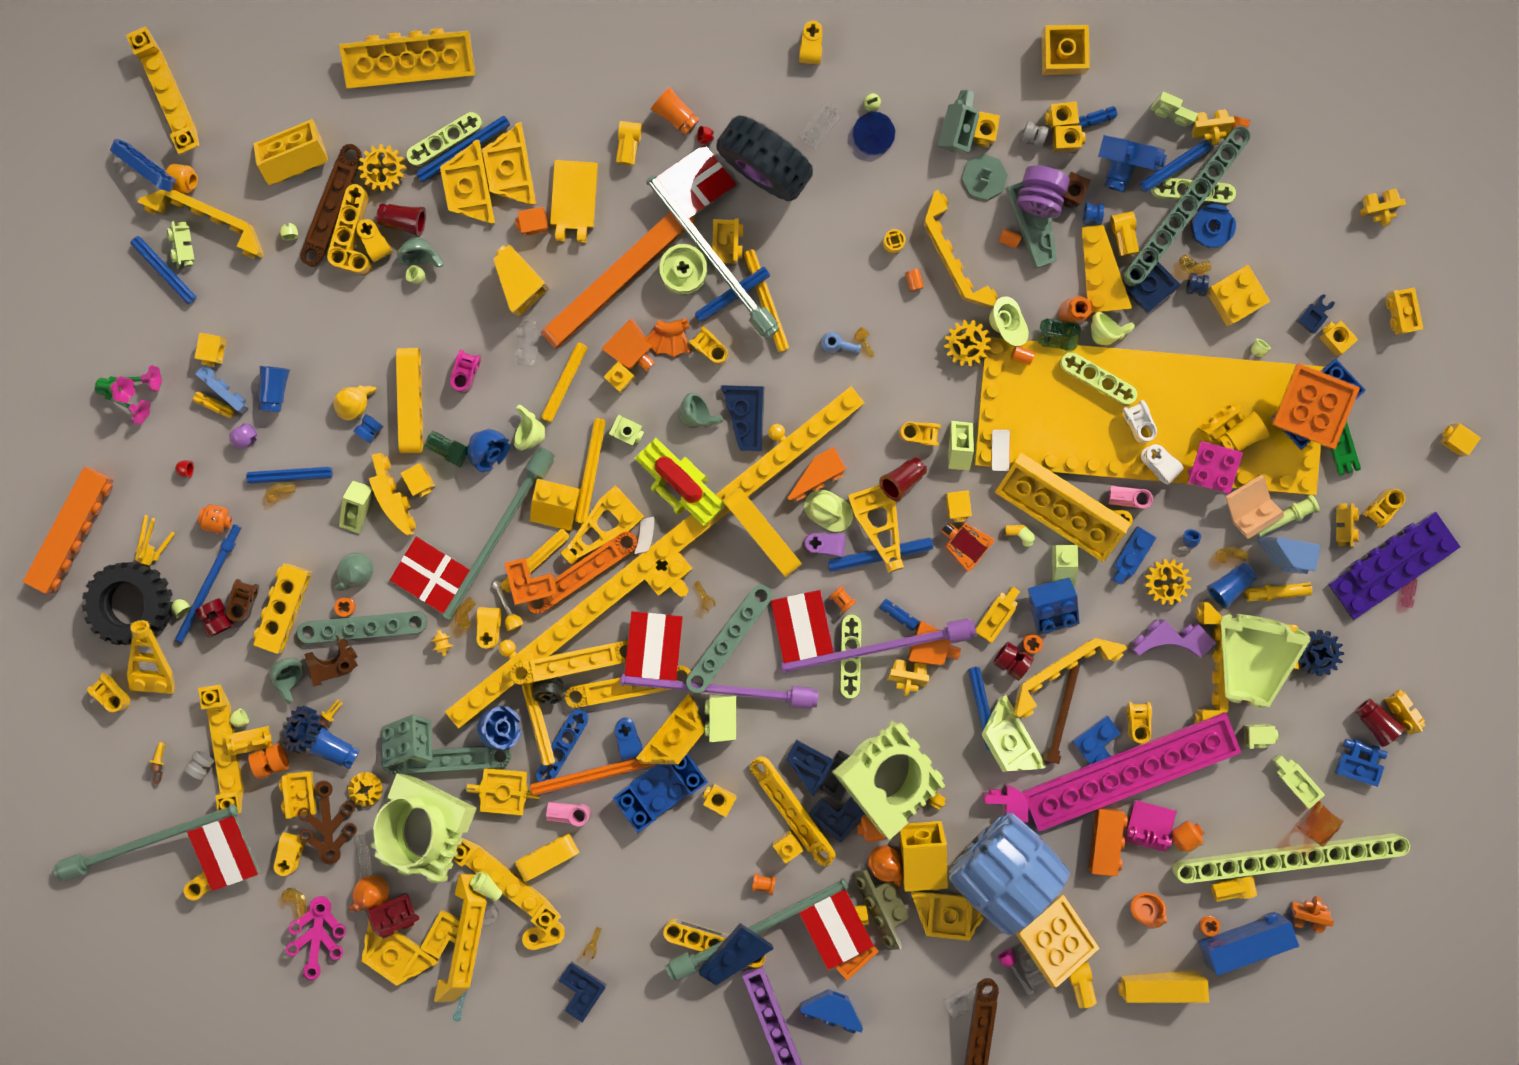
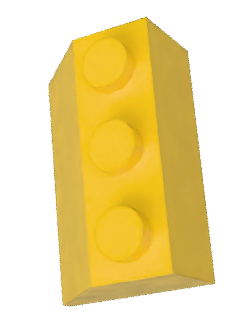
(290, 152)

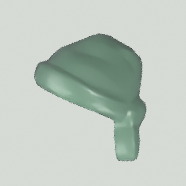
(417, 252)
(696, 413)
(353, 571)
(286, 675)

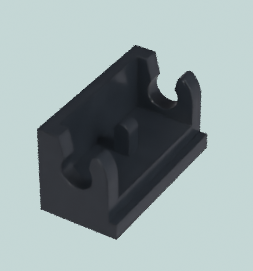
(831, 784)

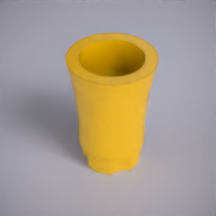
(1245, 433)

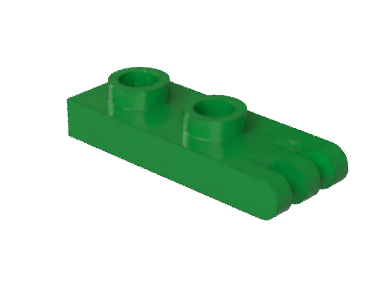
(1345, 453)

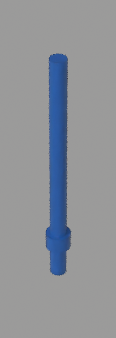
(227, 546)

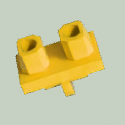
(1213, 128)
(1372, 206)
(908, 680)

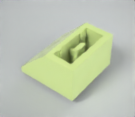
(722, 717)

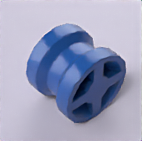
(1093, 214)

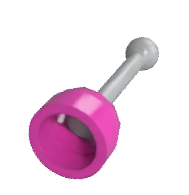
(1008, 959)

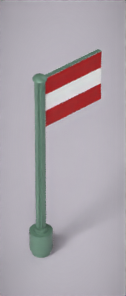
(216, 841)
(828, 918)

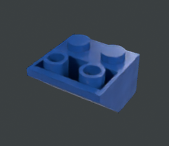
(1054, 605)

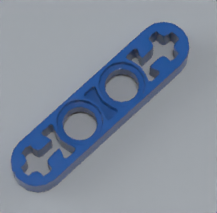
(142, 165)
(564, 747)

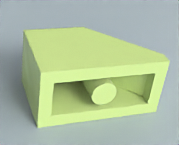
(960, 445)
(355, 506)
(1064, 562)

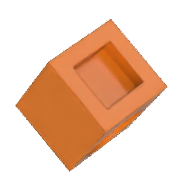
(532, 221)

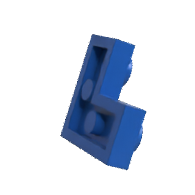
(1092, 740)

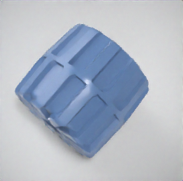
(1009, 874)

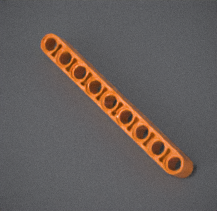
(613, 280)

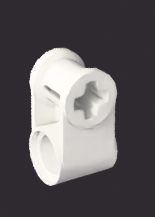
(1140, 420)
(1163, 465)

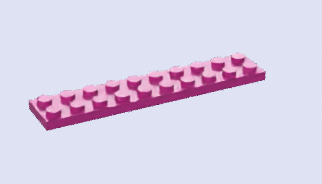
(1132, 771)

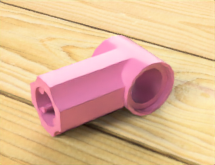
(1127, 497)
(566, 813)

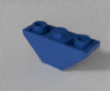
(832, 1009)

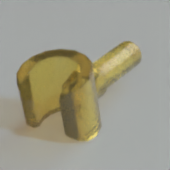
(861, 334)
(704, 595)
(592, 945)

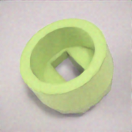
(873, 106)
(289, 232)
(415, 274)
(1260, 348)
(180, 608)
(239, 718)

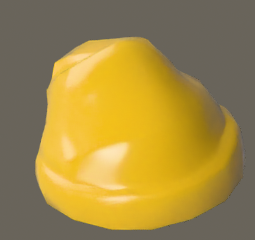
(352, 401)

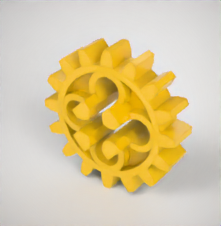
(390, 159)
(1160, 591)

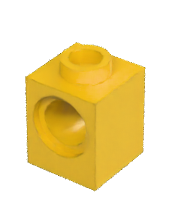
(1070, 111)
(990, 121)
(1059, 142)
(1347, 338)
(210, 349)
(619, 377)
(1459, 439)
(418, 480)
(958, 505)
(723, 808)
(787, 846)

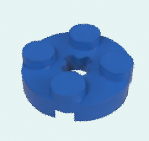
(1205, 216)

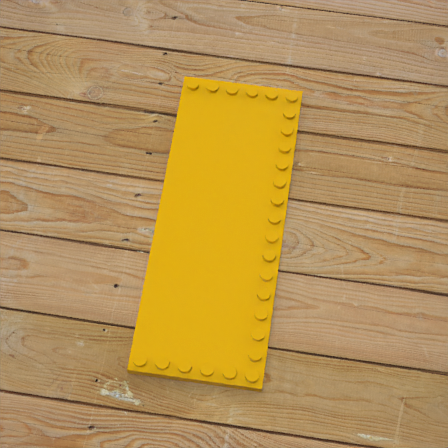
(1085, 432)

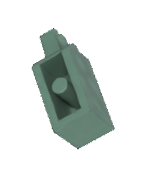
(959, 124)

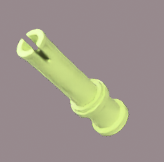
(1295, 512)

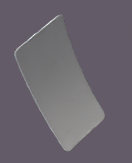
(1000, 450)
(645, 535)

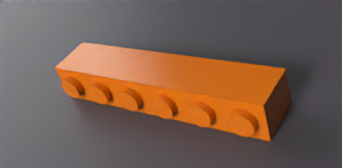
(68, 530)

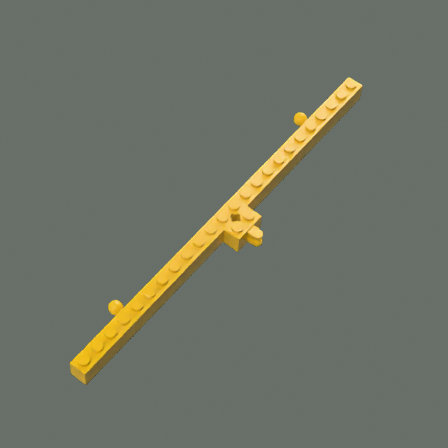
(645, 565)

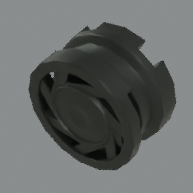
(548, 690)

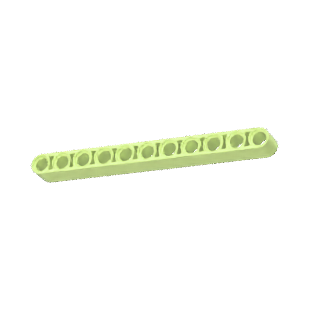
(1300, 861)

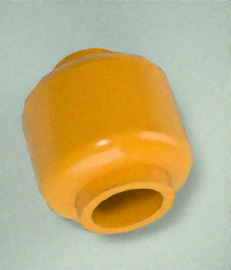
(185, 177)

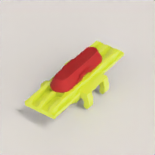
(683, 478)

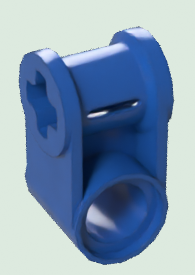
(628, 743)

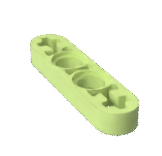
(446, 142)
(1219, 199)
(1100, 375)
(856, 683)

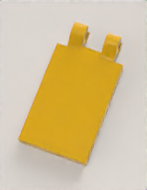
(574, 198)

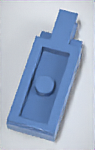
(221, 388)

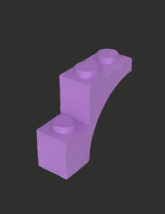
(1160, 632)

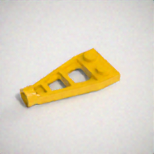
(870, 500)
(620, 507)
(145, 680)

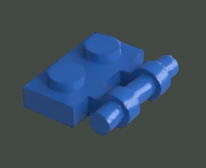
(1360, 769)

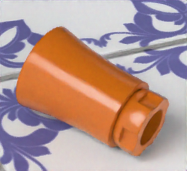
(675, 111)
(1067, 310)

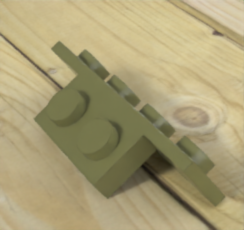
(884, 906)

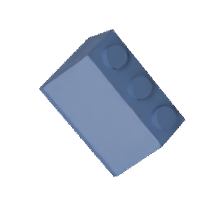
(1291, 554)

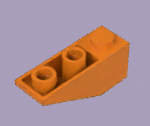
(822, 468)

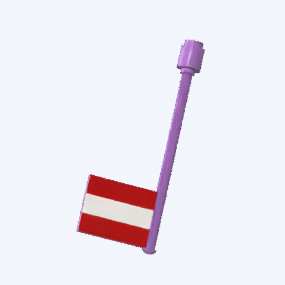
(808, 642)
(655, 656)

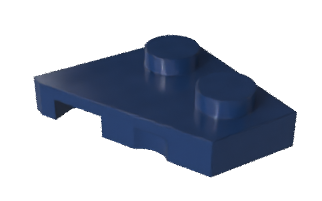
(809, 765)

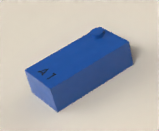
(1248, 943)

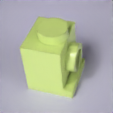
(618, 431)
(1260, 735)

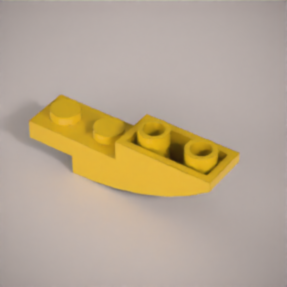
(393, 504)

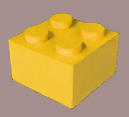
(1065, 49)
(1237, 295)

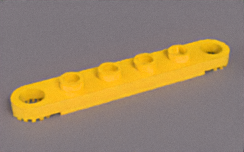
(569, 663)
(610, 690)
(792, 811)

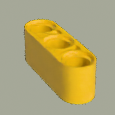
(546, 857)

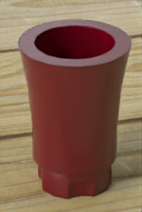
(402, 218)
(902, 479)
(1379, 722)

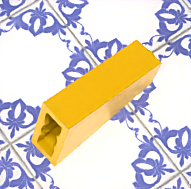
(1165, 987)

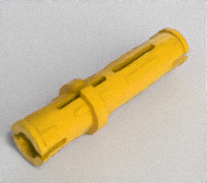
(1274, 592)

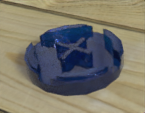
(873, 133)

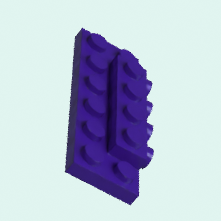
(1393, 564)

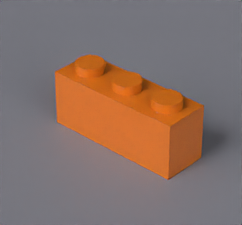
(1107, 841)

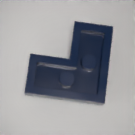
(836, 822)
(587, 990)

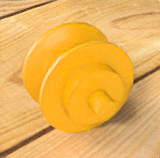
(441, 642)

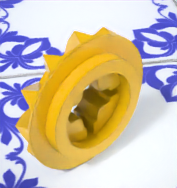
(367, 779)

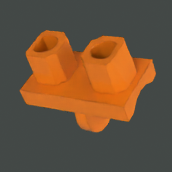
(1313, 912)

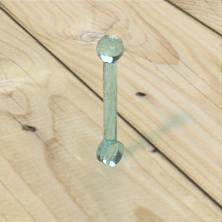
(458, 1015)

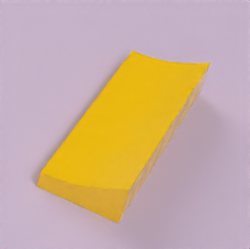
(1062, 507)

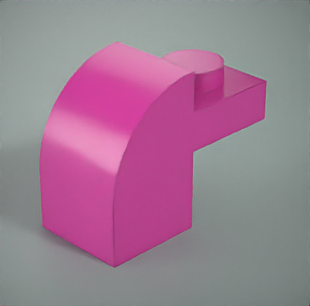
(1012, 798)

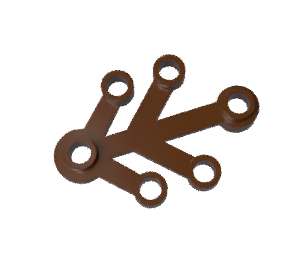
(327, 826)

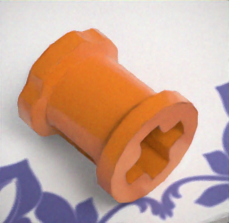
(842, 599)
(763, 884)

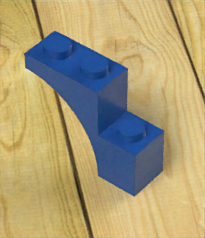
(1132, 153)

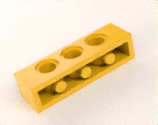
(299, 579)

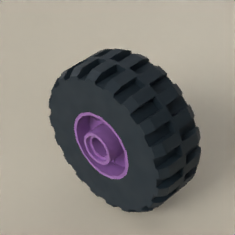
(764, 158)

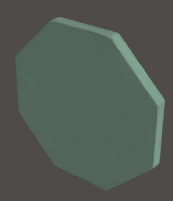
(984, 177)

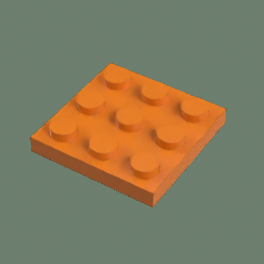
(1315, 406)

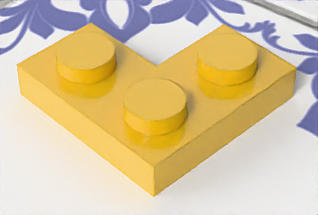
(443, 930)

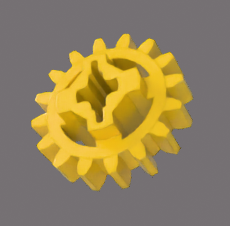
(970, 333)

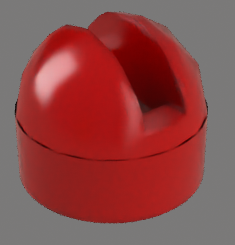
(705, 135)
(184, 468)

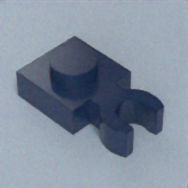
(1314, 316)

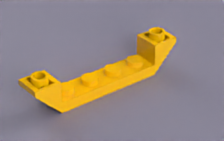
(146, 49)
(160, 200)
(984, 297)
(1208, 615)
(1024, 701)
(228, 767)
(510, 884)
(466, 942)

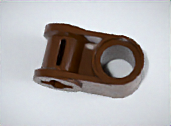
(242, 599)

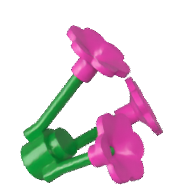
(121, 389)

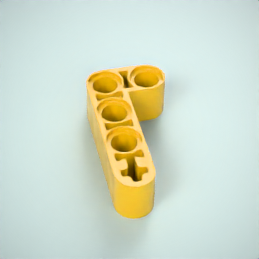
(343, 226)

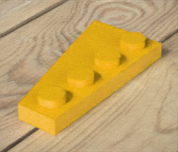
(1102, 273)

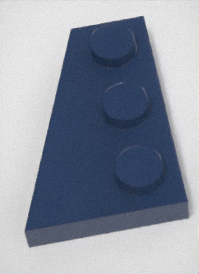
(747, 414)
(734, 954)

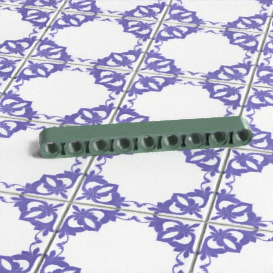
(1193, 198)

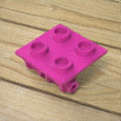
(1215, 467)
(1150, 826)

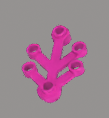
(316, 933)

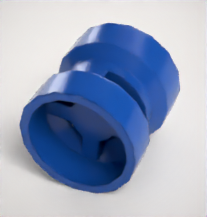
(368, 428)

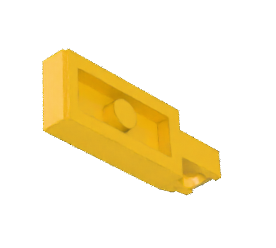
(997, 615)

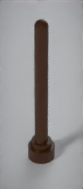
(1053, 753)

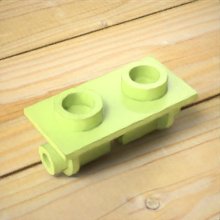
(180, 253)

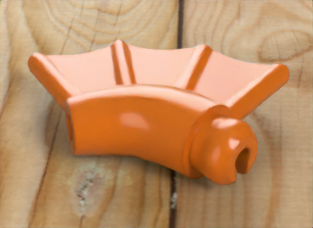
(670, 337)

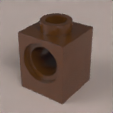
(1081, 184)

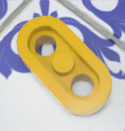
(544, 939)

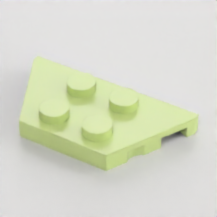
(1010, 740)

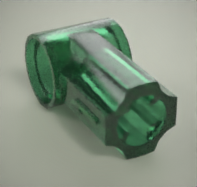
(451, 450)

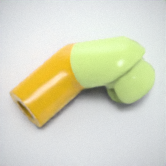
(1021, 531)

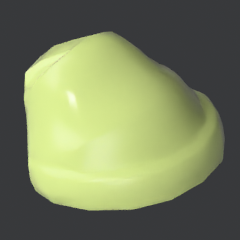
(1106, 331)
(529, 432)

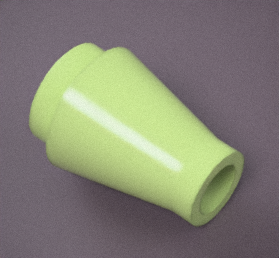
(485, 885)

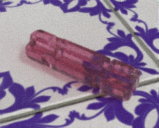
(1409, 591)

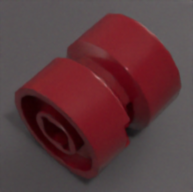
(217, 624)
(1015, 662)

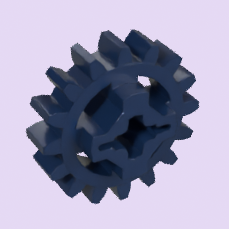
(1323, 645)
(301, 729)

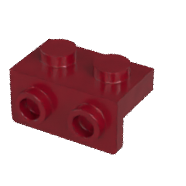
(392, 915)

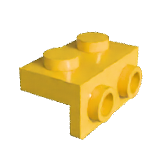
(726, 240)
(1404, 311)
(298, 793)

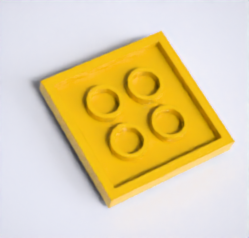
(1057, 941)

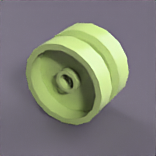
(683, 256)

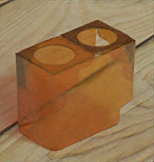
(1319, 824)

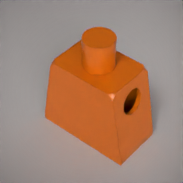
(630, 346)
(934, 651)

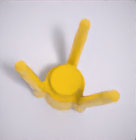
(145, 552)

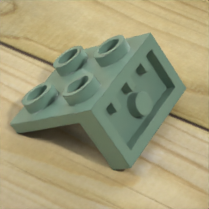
(407, 740)

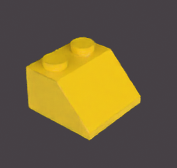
(554, 504)

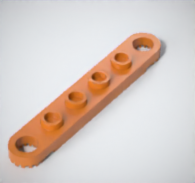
(586, 570)

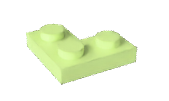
(1170, 106)

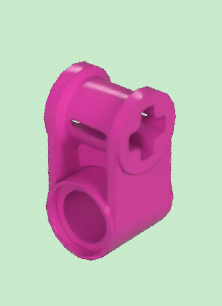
(465, 369)

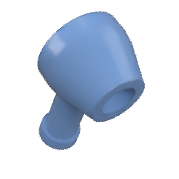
(839, 344)

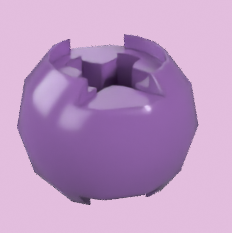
(243, 436)

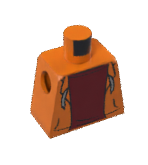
(966, 544)

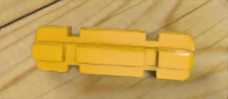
(214, 404)

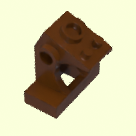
(327, 669)

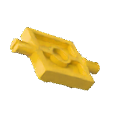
(503, 791)

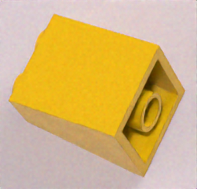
(518, 280)
(923, 856)

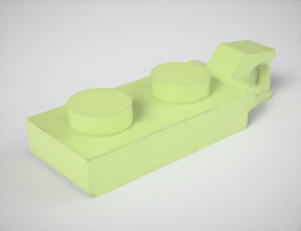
(1298, 781)

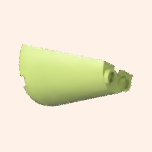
(1258, 657)

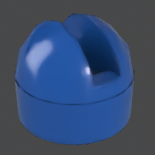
(1191, 538)

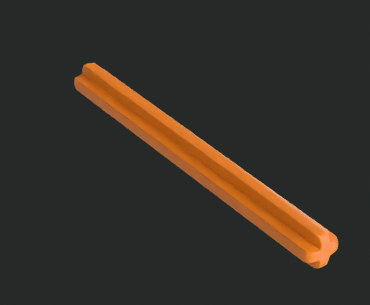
(587, 776)

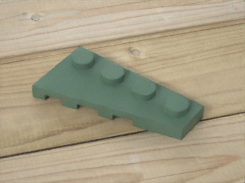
(1035, 231)

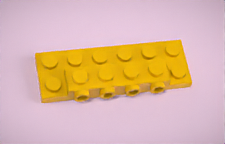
(407, 58)

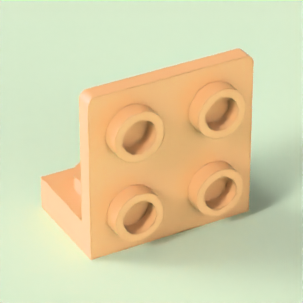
(1252, 508)

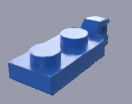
(1132, 554)

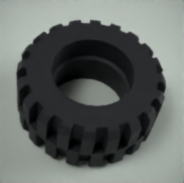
(100, 595)

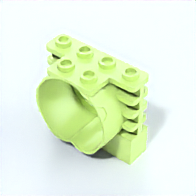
(858, 775)
(448, 818)

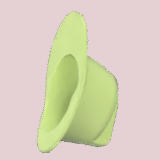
(1008, 321)
(828, 510)

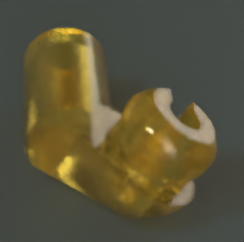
(1192, 266)
(278, 488)
(1223, 553)
(461, 614)
(297, 898)

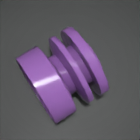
(1043, 191)

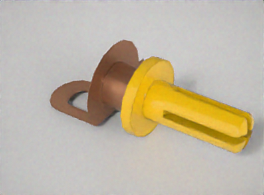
(327, 716)
(156, 762)

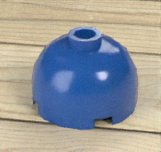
(487, 448)
(499, 728)

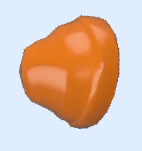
(886, 865)
(369, 892)
(1149, 910)

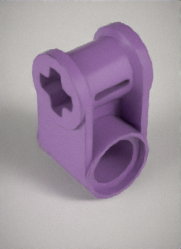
(830, 544)

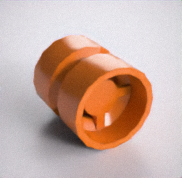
(268, 761)

